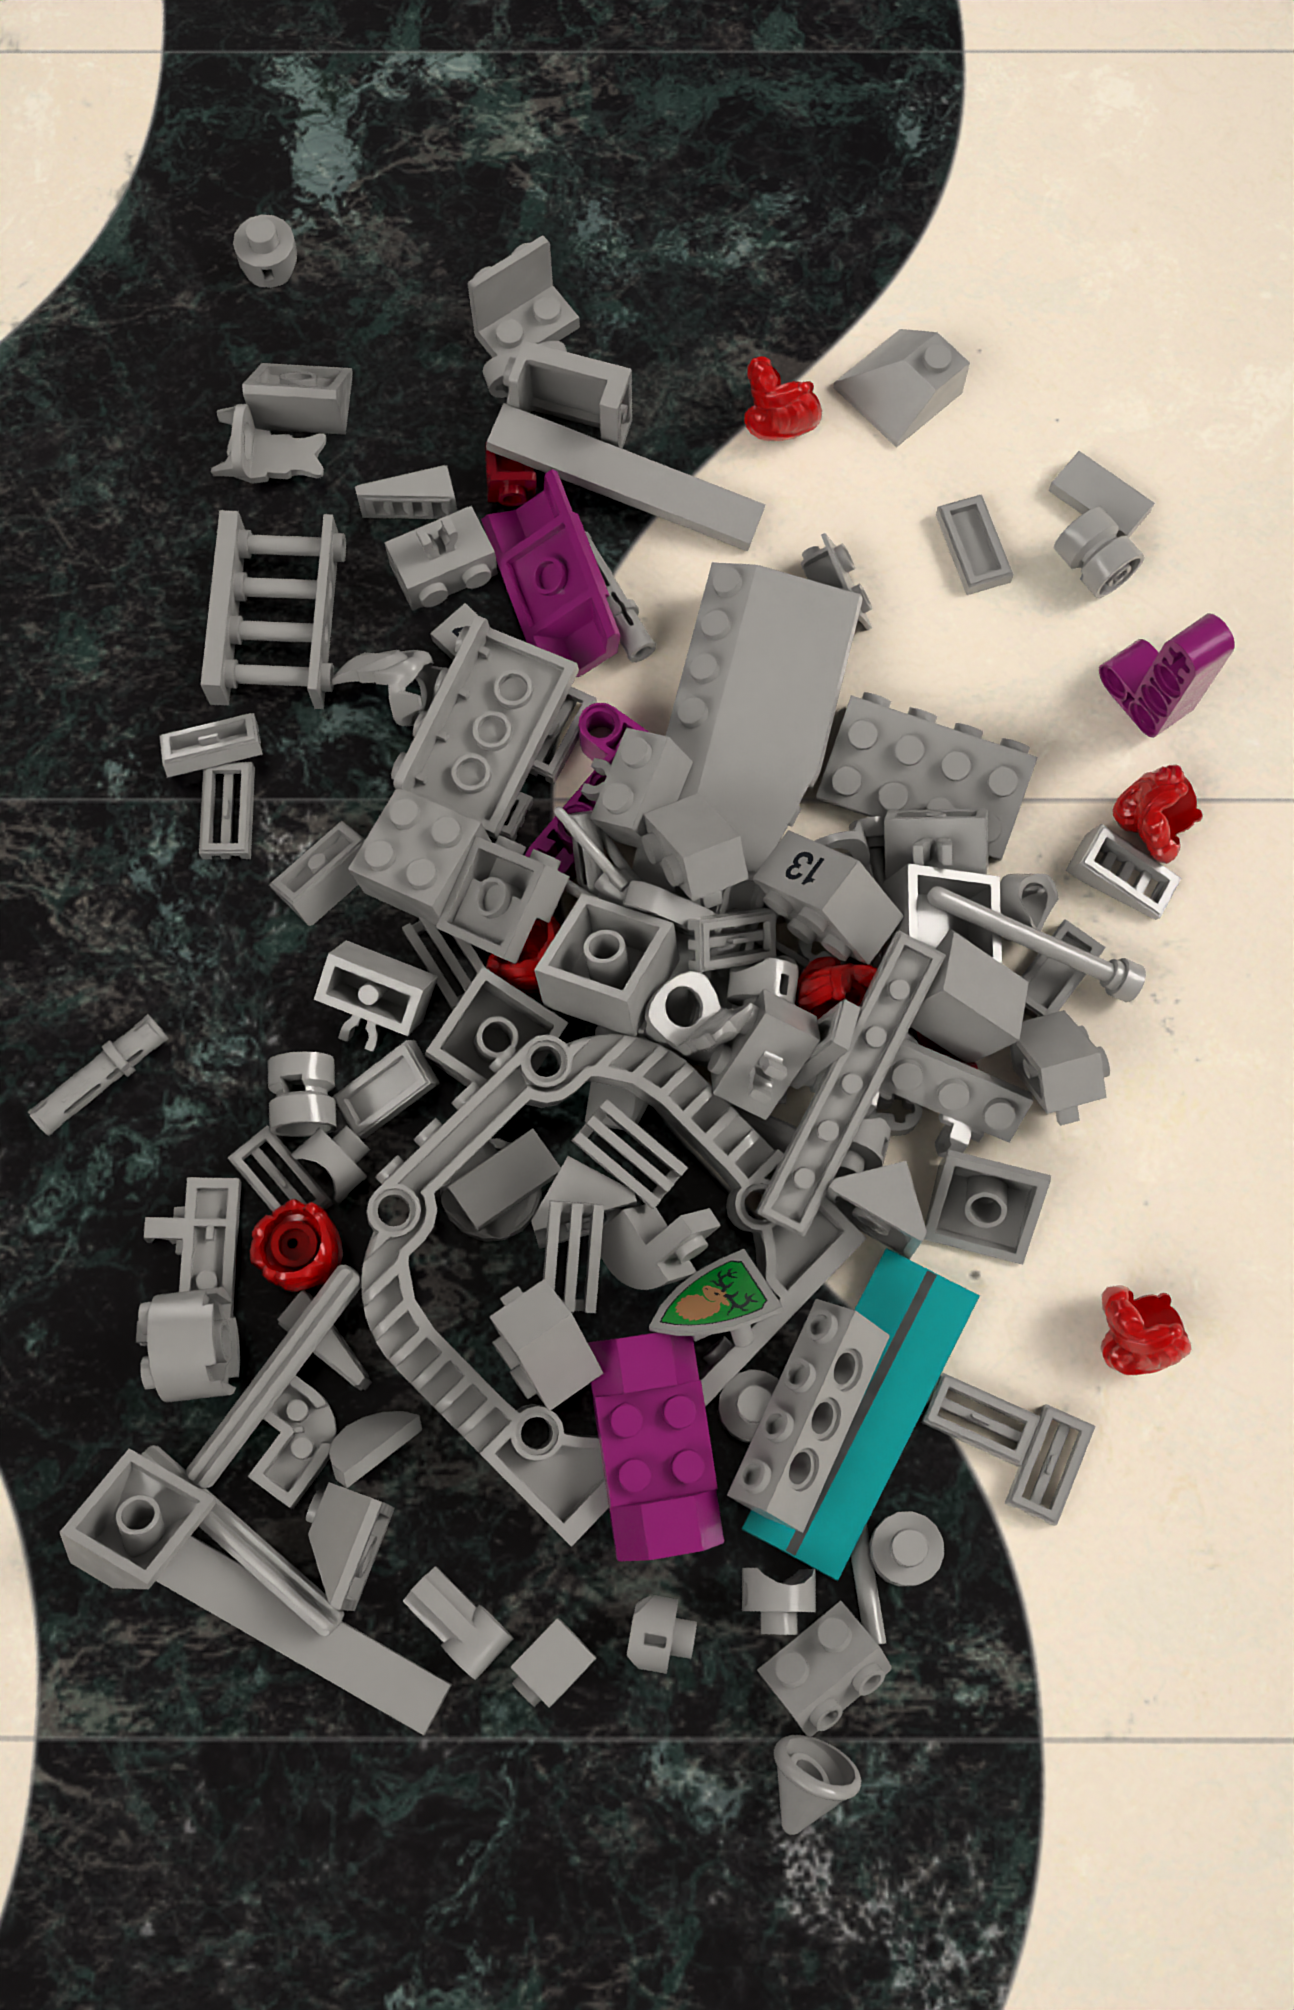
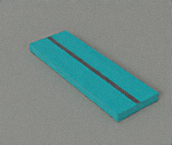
(924, 1324)

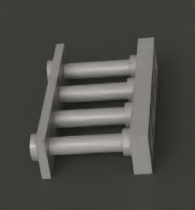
(232, 585)

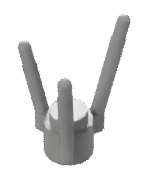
(616, 878)

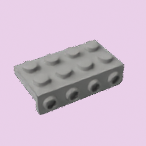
(485, 725)
(912, 763)

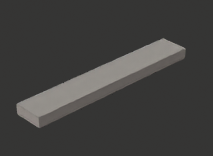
(625, 476)
(850, 1084)
(343, 1657)

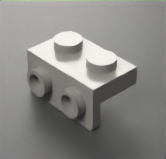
(826, 1669)

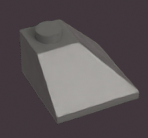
(905, 382)
(134, 1523)
(345, 1541)

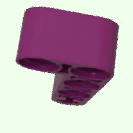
(1168, 684)
(602, 748)

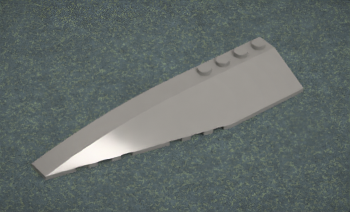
(752, 721)

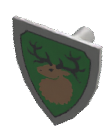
(718, 1300)

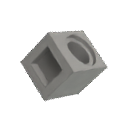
(551, 1664)

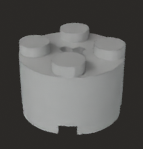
(189, 1345)

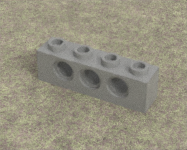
(809, 1415)

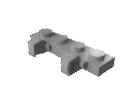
(963, 1095)
(204, 1236)

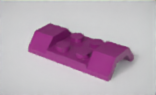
(554, 578)
(655, 1447)

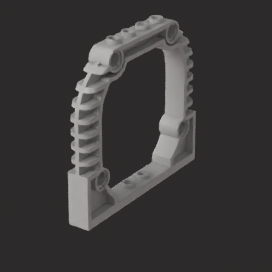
(566, 1472)

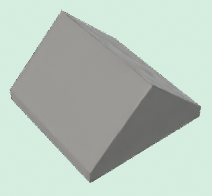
(299, 398)
(972, 1002)
(581, 1184)
(882, 1206)
(985, 1206)

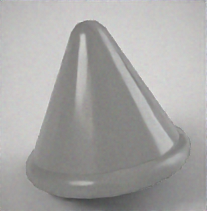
(811, 1780)

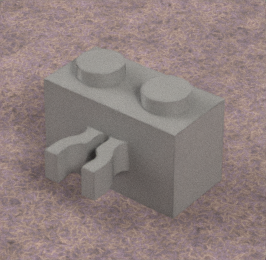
(442, 558)
(642, 778)
(937, 839)
(695, 849)
(374, 990)
(764, 1056)
(1060, 1065)
(543, 1344)

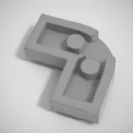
(301, 1447)

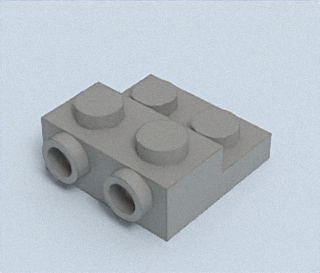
(501, 896)

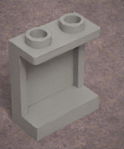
(571, 389)

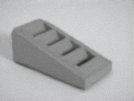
(409, 496)
(1116, 886)
(332, 1348)

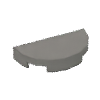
(369, 1442)

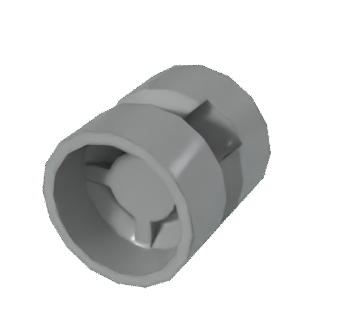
(1096, 549)
(298, 1111)

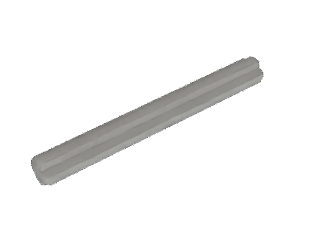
(274, 1376)
(260, 1557)

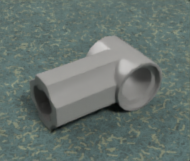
(467, 1631)

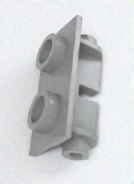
(832, 567)

